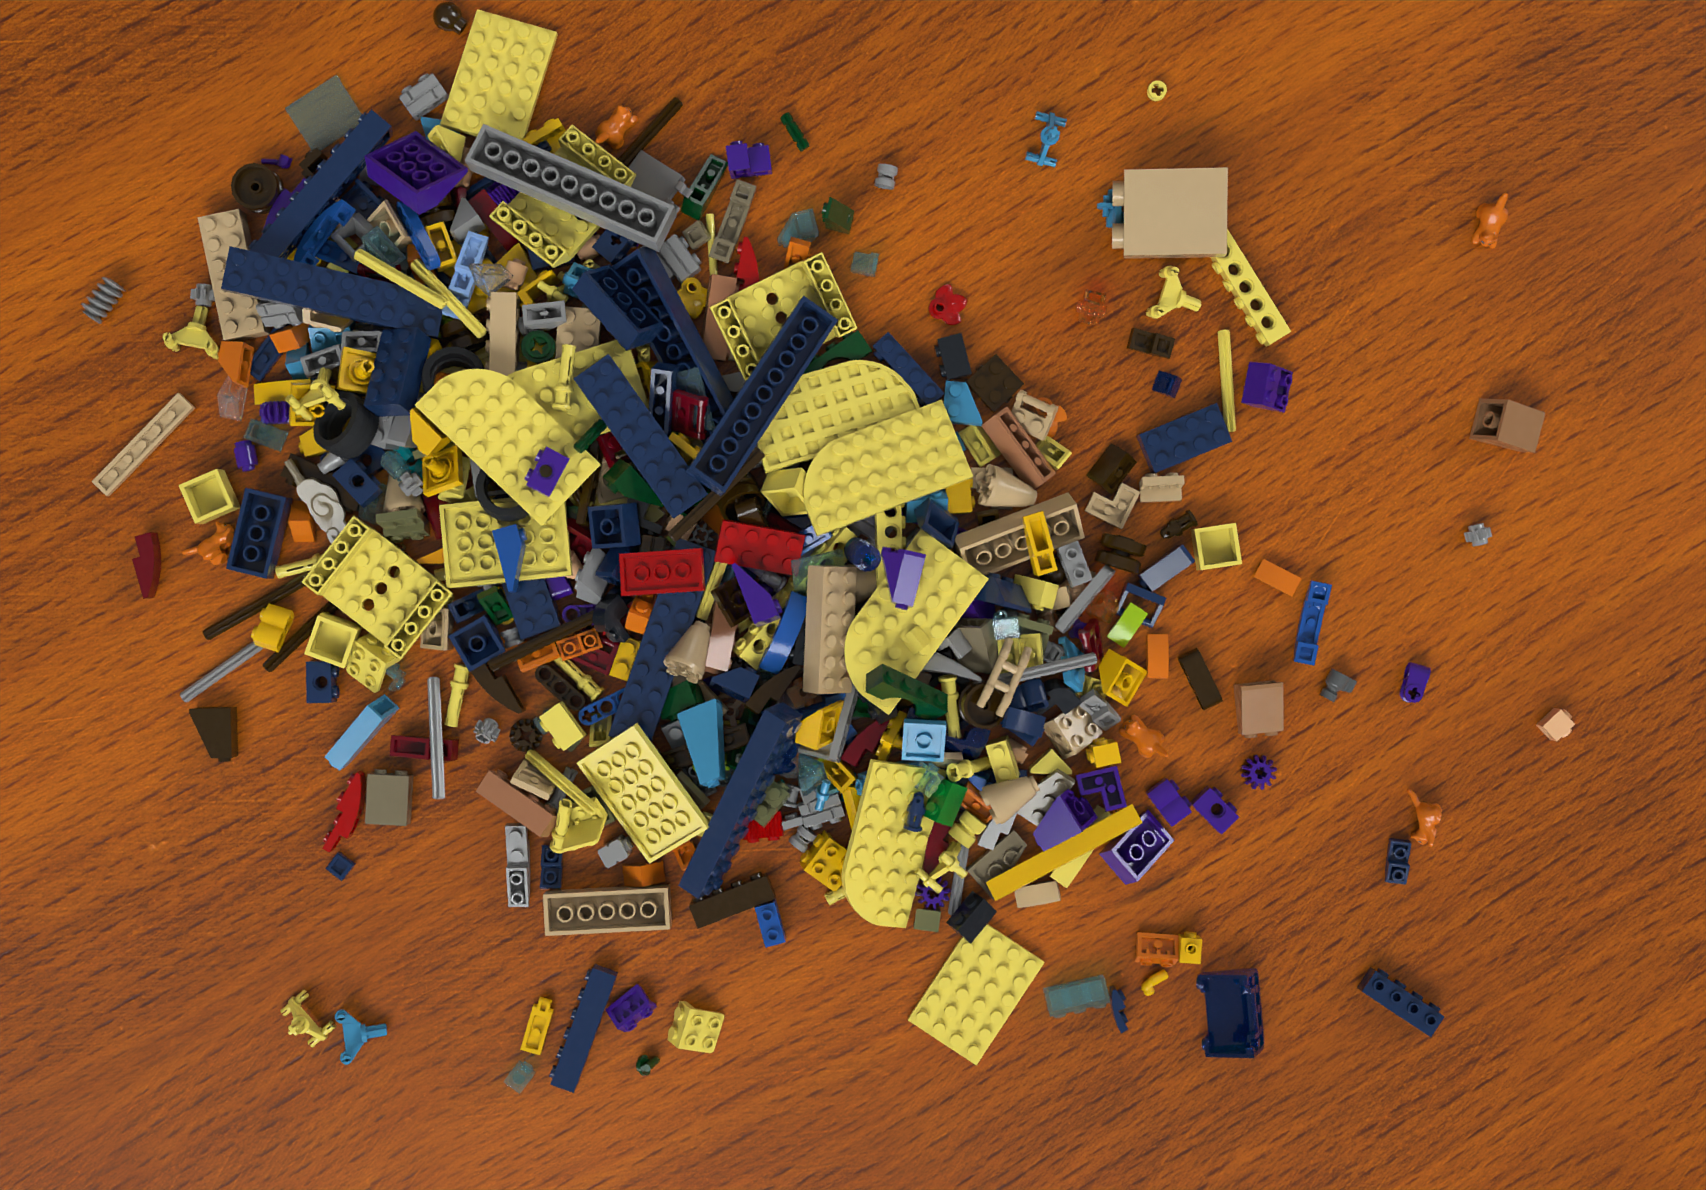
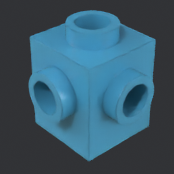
(572, 276)

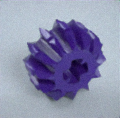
(274, 412)
(1252, 776)
(935, 898)

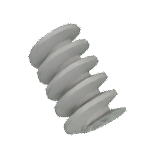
(102, 299)

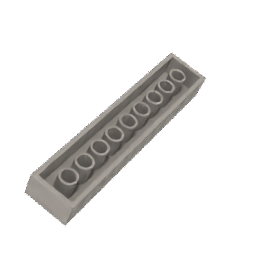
(571, 187)

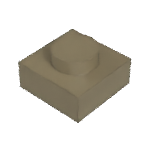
(696, 235)

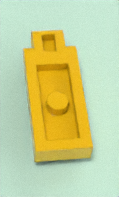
(537, 1026)

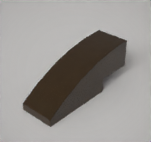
(498, 688)
(772, 690)

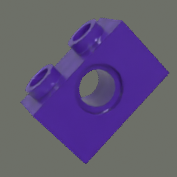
(556, 462)
(1224, 818)

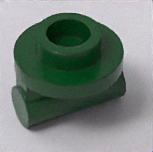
(645, 1064)

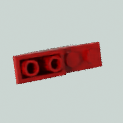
(747, 267)
(351, 804)

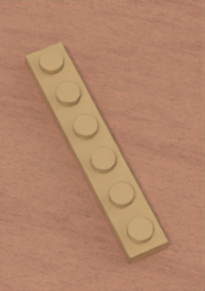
(143, 444)

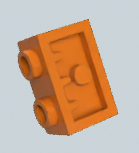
(538, 657)
(1157, 949)

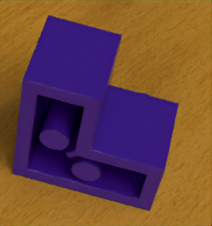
(748, 161)
(1107, 783)

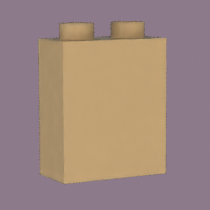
(1172, 213)

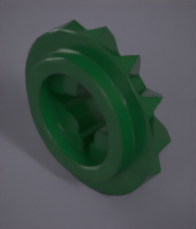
(541, 338)

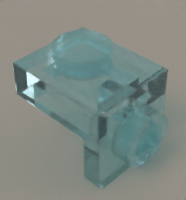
(398, 676)
(930, 780)
(520, 1076)

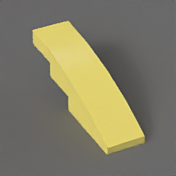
(1067, 872)

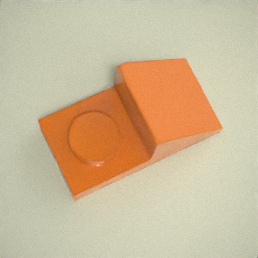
(797, 251)

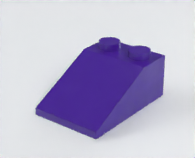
(760, 603)
(1137, 849)

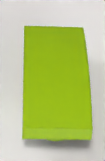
(1127, 625)

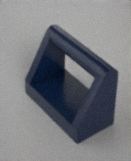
(937, 522)
(1145, 594)

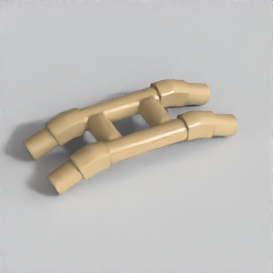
(994, 683)

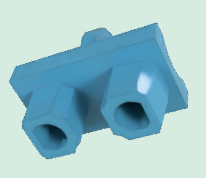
(1112, 213)

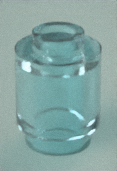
(394, 464)

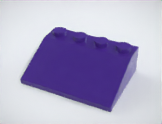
(415, 171)

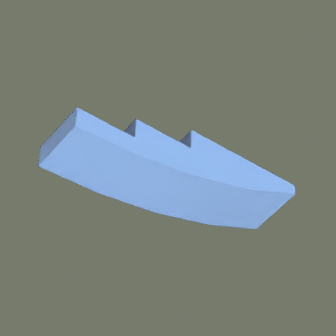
(462, 281)

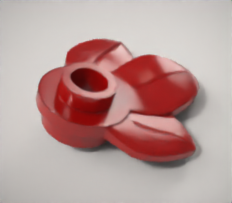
(950, 304)

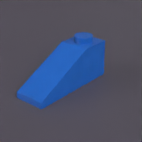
(511, 550)

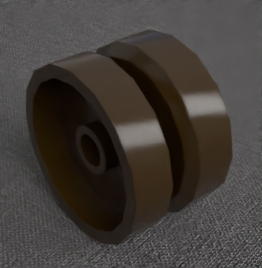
(256, 187)
(439, 213)
(462, 336)
(743, 490)
(1120, 553)
(971, 713)

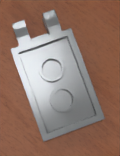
(657, 179)

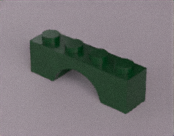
(851, 348)
(889, 683)

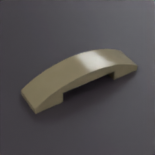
(733, 221)

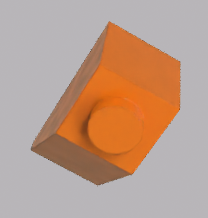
(236, 361)

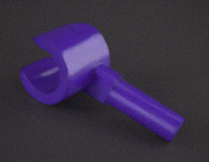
(284, 161)

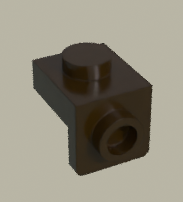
(311, 162)

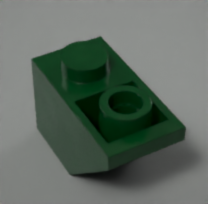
(681, 698)

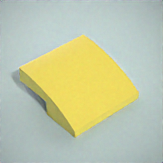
(1033, 641)

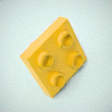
(355, 370)
(299, 390)
(683, 443)
(442, 471)
(891, 738)

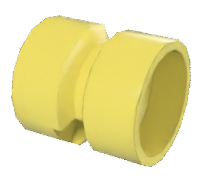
(966, 829)

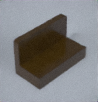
(1111, 468)

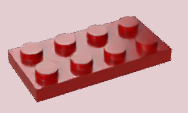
(758, 546)
(662, 572)

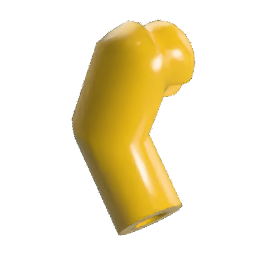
(1147, 986)

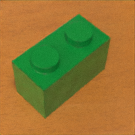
(945, 802)

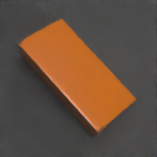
(974, 803)

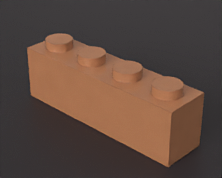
(718, 289)
(1018, 448)
(720, 642)
(518, 803)

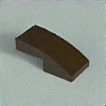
(1150, 343)

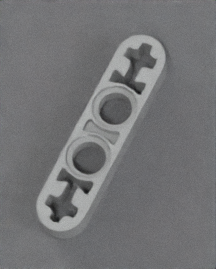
(1085, 598)

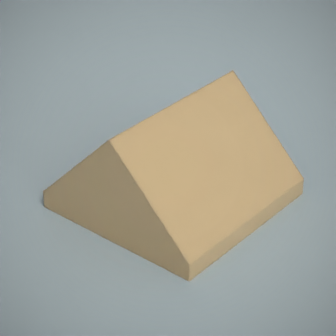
(389, 222)
(437, 632)

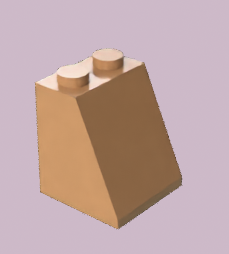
(1507, 424)
(1259, 708)

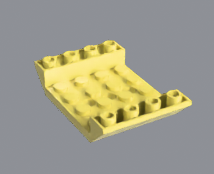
(549, 230)
(750, 321)
(350, 576)

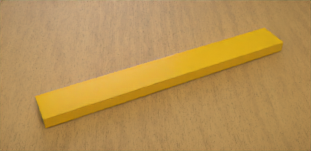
(1064, 852)

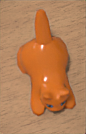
(613, 129)
(1491, 218)
(214, 546)
(1147, 740)
(1428, 817)

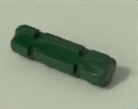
(794, 131)
(589, 437)

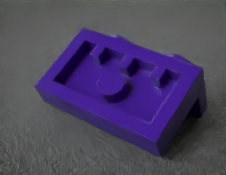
(630, 1009)

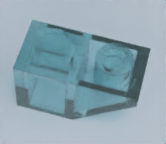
(801, 226)

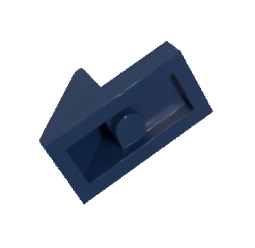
(466, 607)

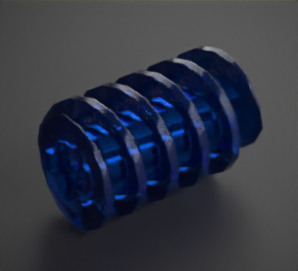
(862, 554)

